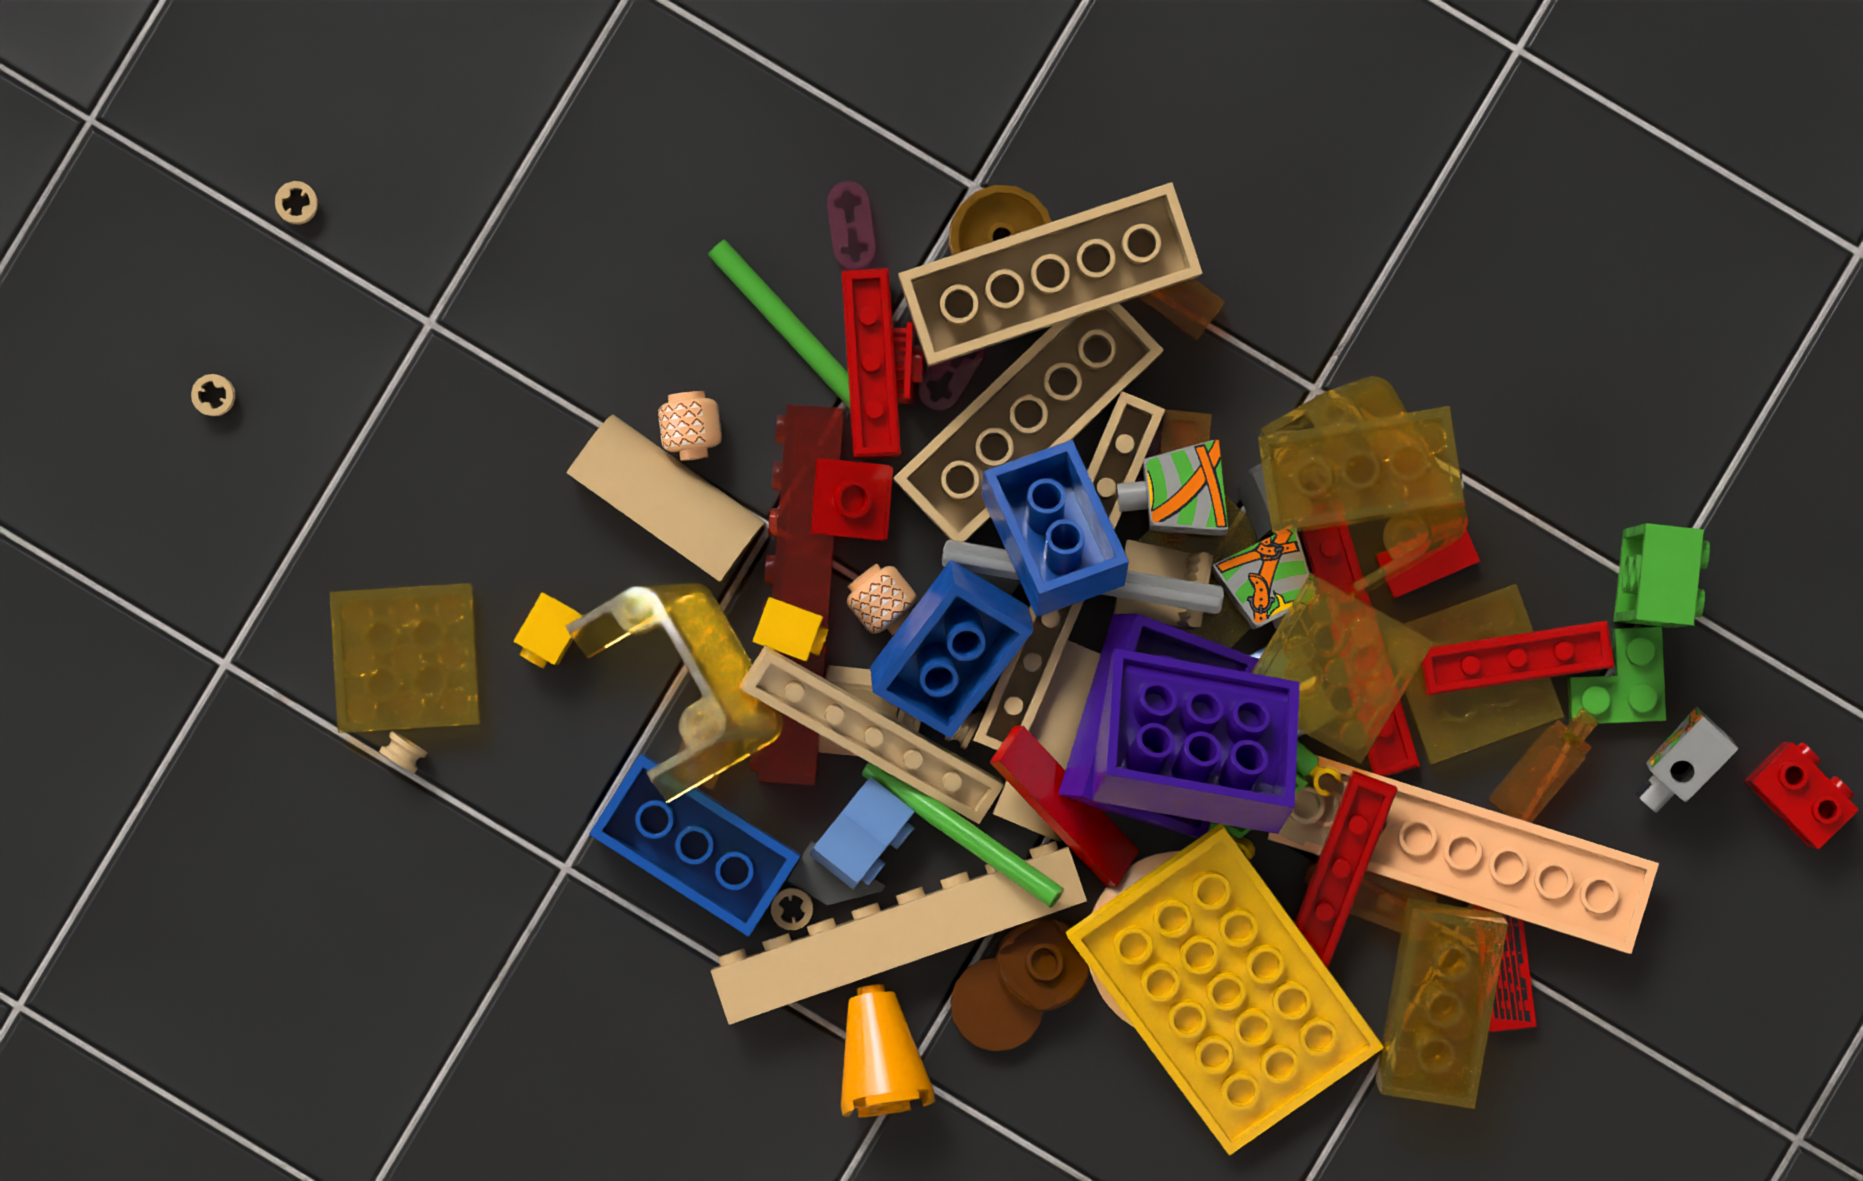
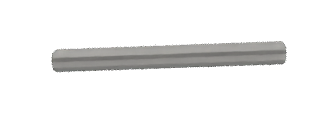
(1137, 586)

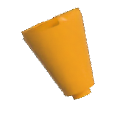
(881, 1057)

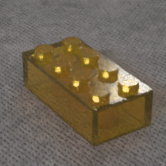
(1362, 471)
(1441, 1003)

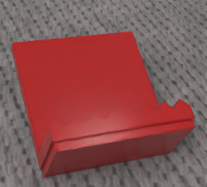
(908, 363)
(851, 499)

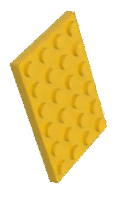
(1224, 989)

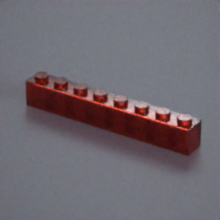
(799, 569)

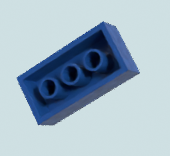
(696, 847)

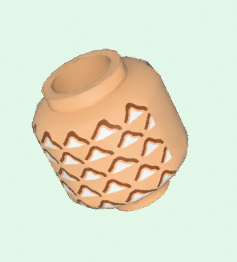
(690, 424)
(881, 599)

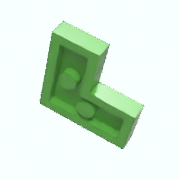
(1638, 682)

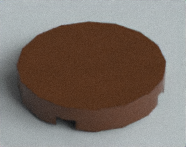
(1040, 965)
(985, 1011)

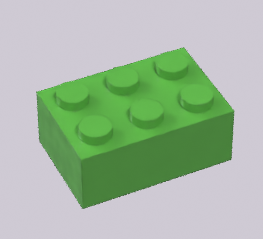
(1661, 576)

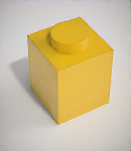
(790, 630)
(544, 631)

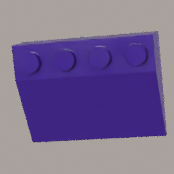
(1155, 638)
(1197, 742)

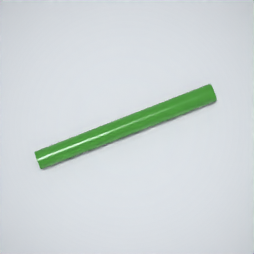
(782, 318)
(970, 837)

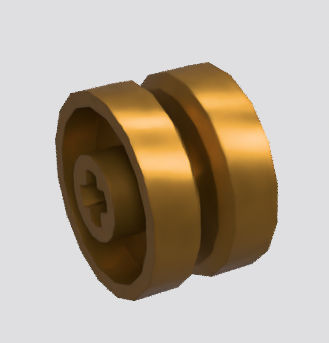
(993, 209)

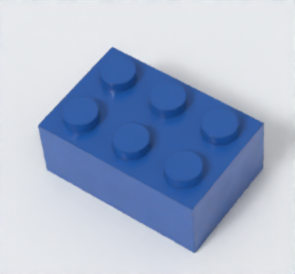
(1054, 528)
(951, 649)

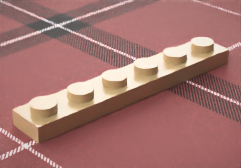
(871, 734)

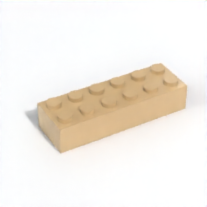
(1050, 274)
(1027, 409)

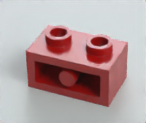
(1802, 793)

